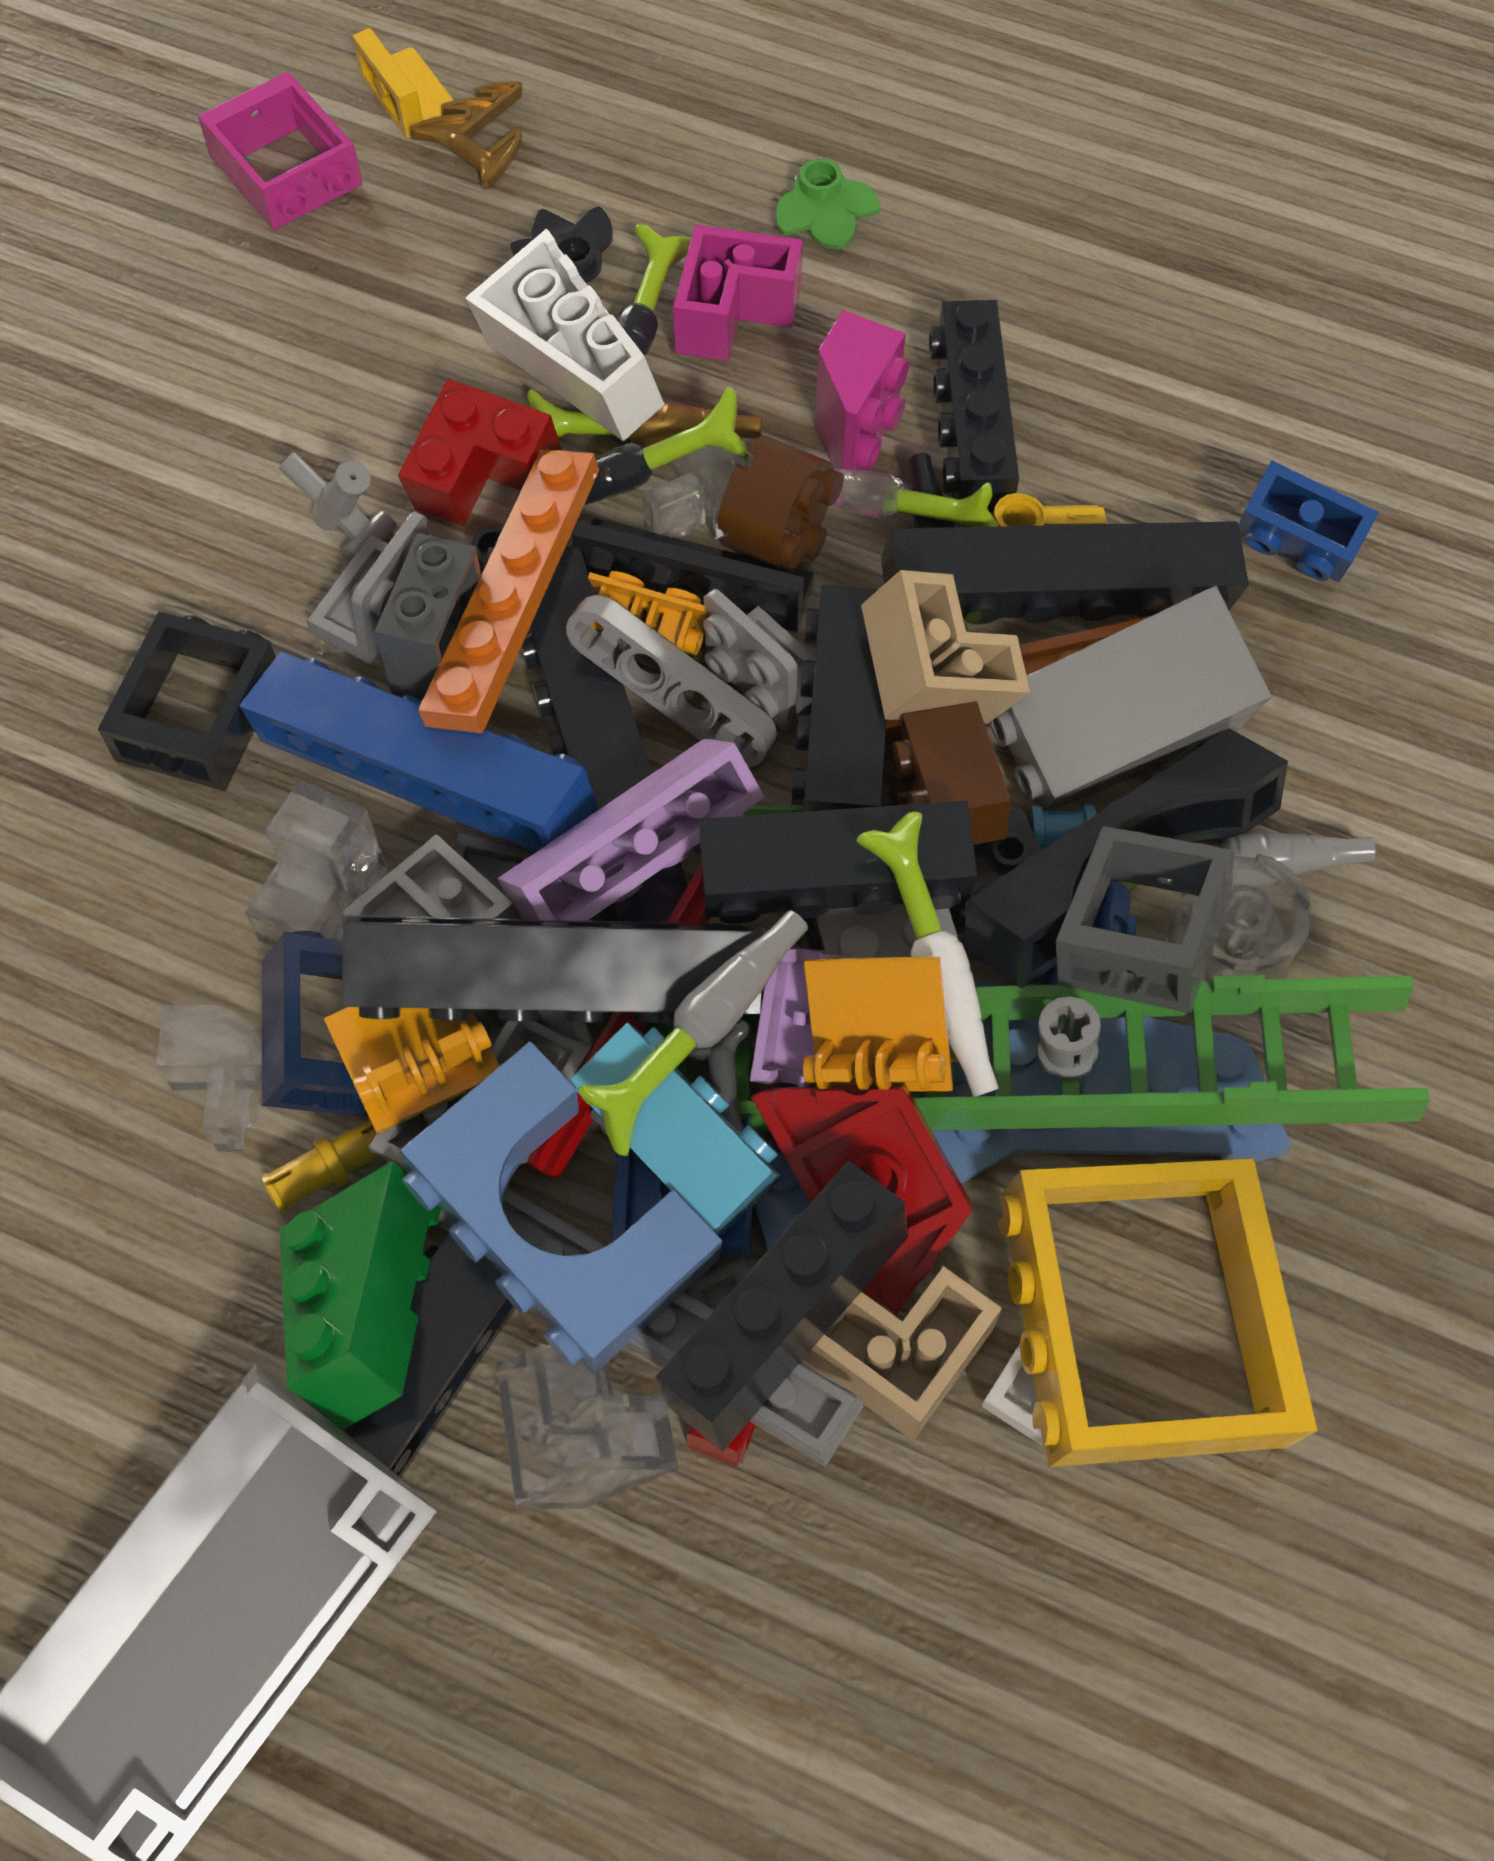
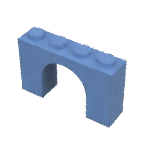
(586, 1299)

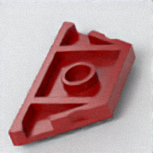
(890, 1143)

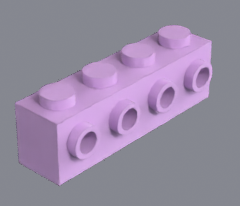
(632, 836)

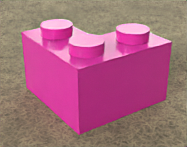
(730, 280)

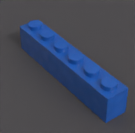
(382, 742)

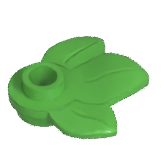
(825, 205)

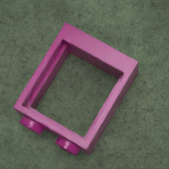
(281, 110)

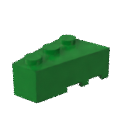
(351, 1293)

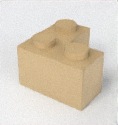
(928, 657)
(911, 1363)

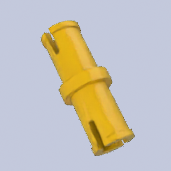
(321, 1166)

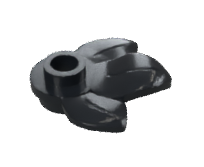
(580, 241)

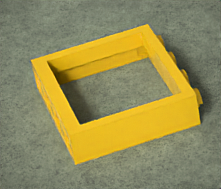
(1255, 1294)

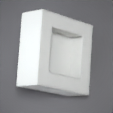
(1014, 1398)

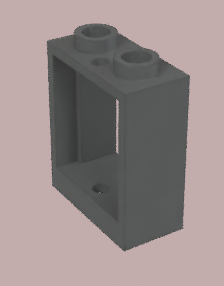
(425, 611)
(1164, 971)

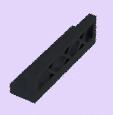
(695, 568)

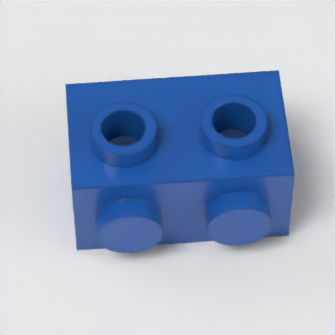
(1305, 523)

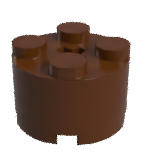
(778, 504)

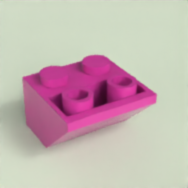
(859, 389)

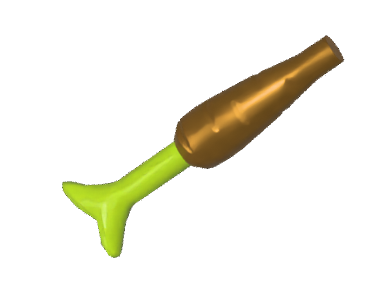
(663, 424)

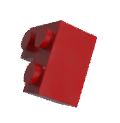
(466, 443)

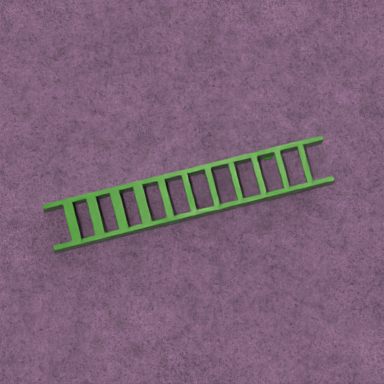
(1224, 995)

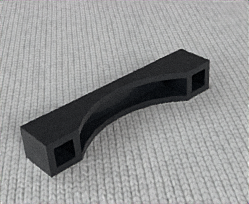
(1206, 795)

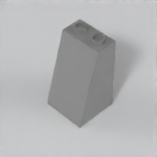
(1131, 702)

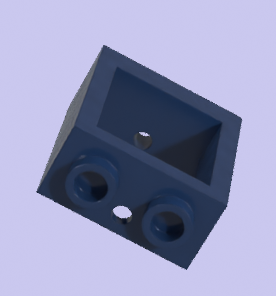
(287, 1077)

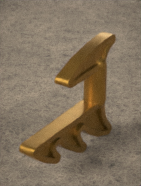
(467, 117)

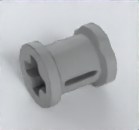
(1083, 1030)

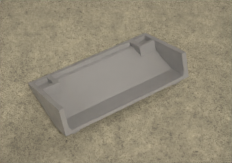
(201, 1626)

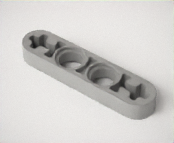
(677, 675)

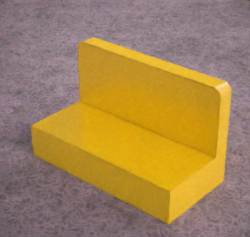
(399, 81)

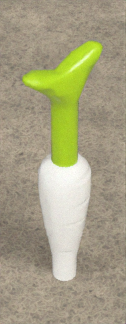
(962, 1006)

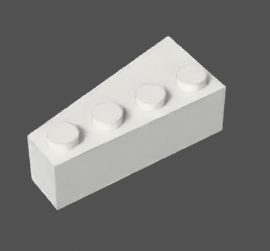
(562, 335)

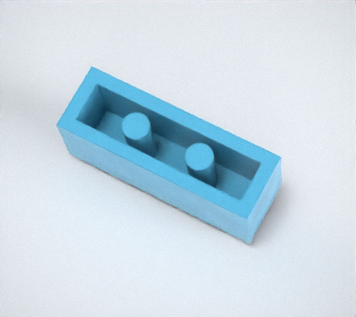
(686, 1135)

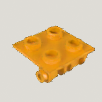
(674, 615)
(878, 1023)
(410, 1060)

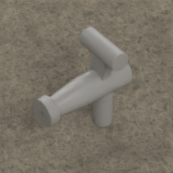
(337, 501)

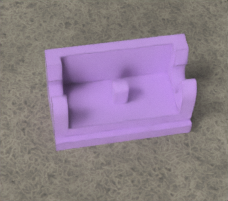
(785, 1022)

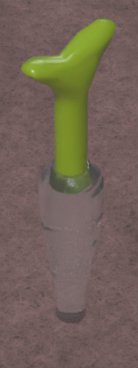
(886, 497)

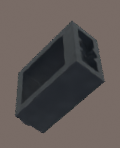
(169, 749)

